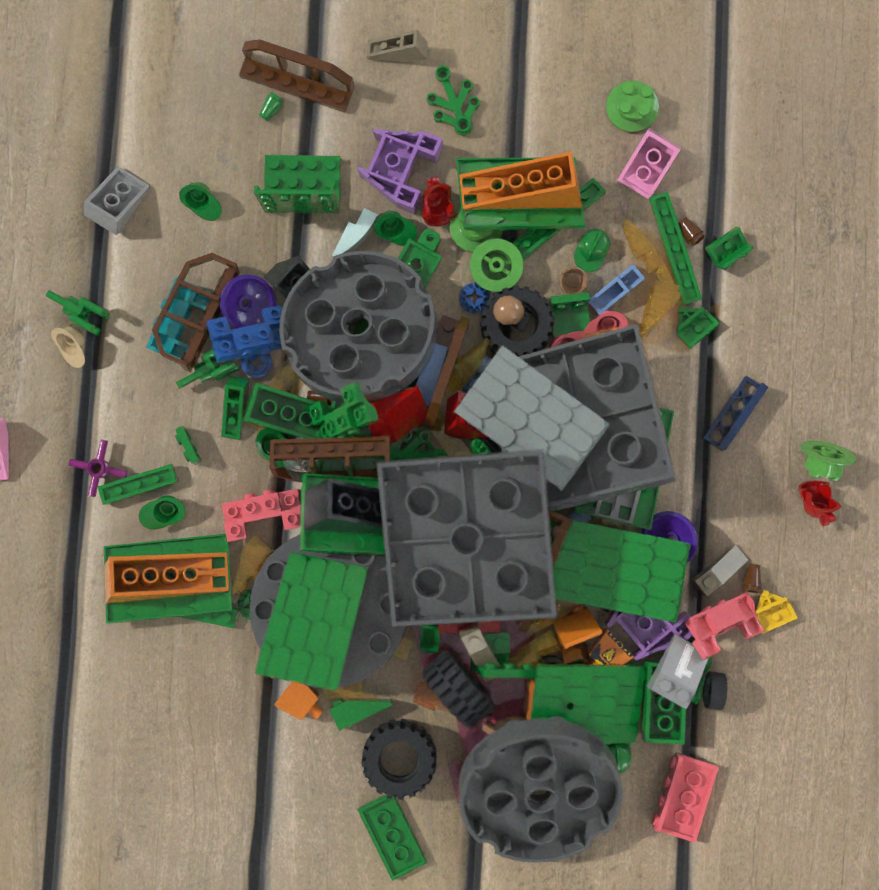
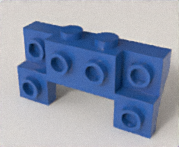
(247, 340)

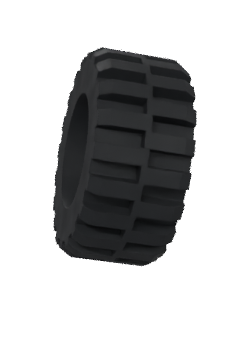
(536, 306)
(458, 689)
(387, 782)

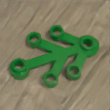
(454, 104)
(408, 453)

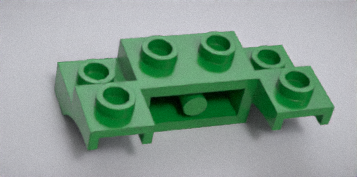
(346, 419)

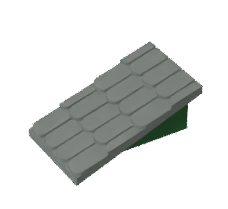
(530, 413)

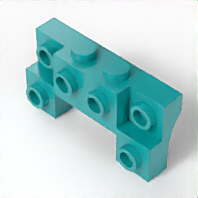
(170, 330)

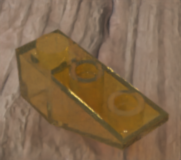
(251, 558)

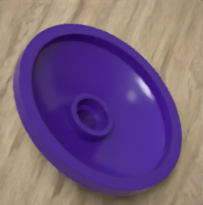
(257, 296)
(670, 524)

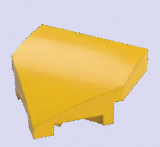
(773, 611)

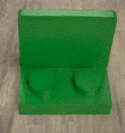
(570, 313)

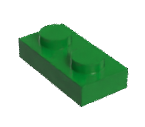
(183, 438)

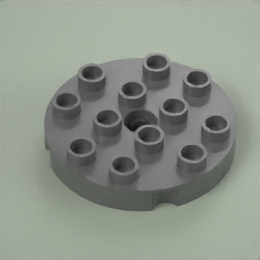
(342, 293)
(373, 635)
(533, 755)

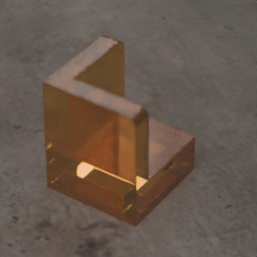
(425, 697)

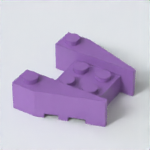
(394, 164)
(649, 632)

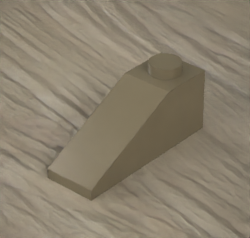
(400, 47)
(719, 571)
(477, 646)

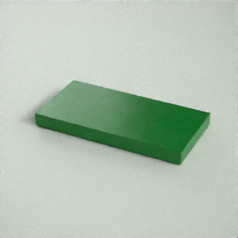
(392, 836)

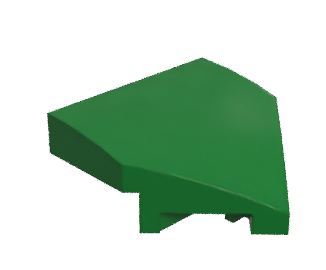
(694, 325)

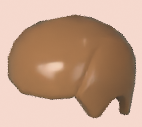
(573, 280)
(508, 310)

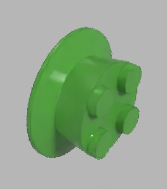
(632, 106)
(468, 239)
(496, 265)
(826, 459)

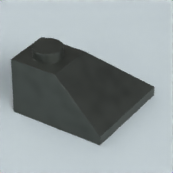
(286, 274)

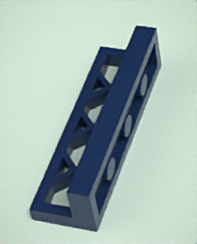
(741, 417)

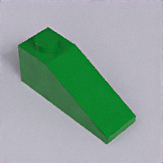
(234, 407)
(353, 710)

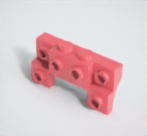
(261, 507)
(719, 619)

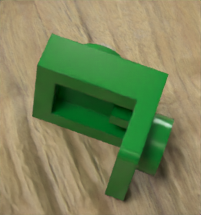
(429, 638)

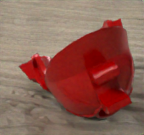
(437, 203)
(818, 501)

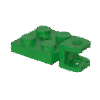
(423, 251)

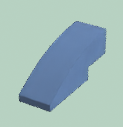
(616, 289)
(430, 375)

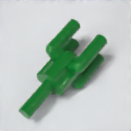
(79, 310)
(209, 369)

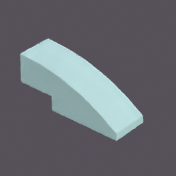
(356, 234)

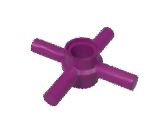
(90, 467)

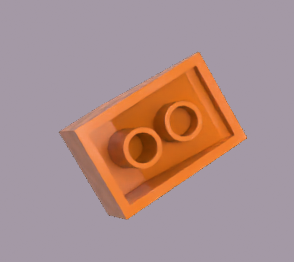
(576, 627)

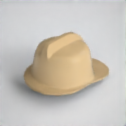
(70, 343)

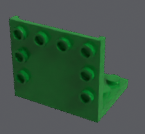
(300, 184)

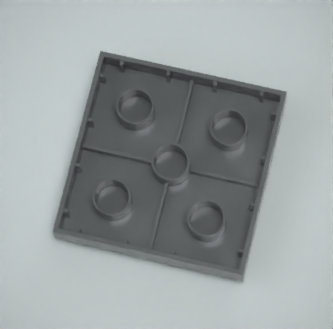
(615, 382)
(467, 538)

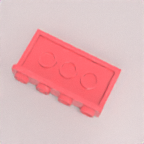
(684, 797)

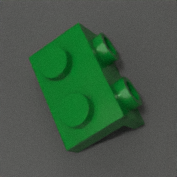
(729, 248)

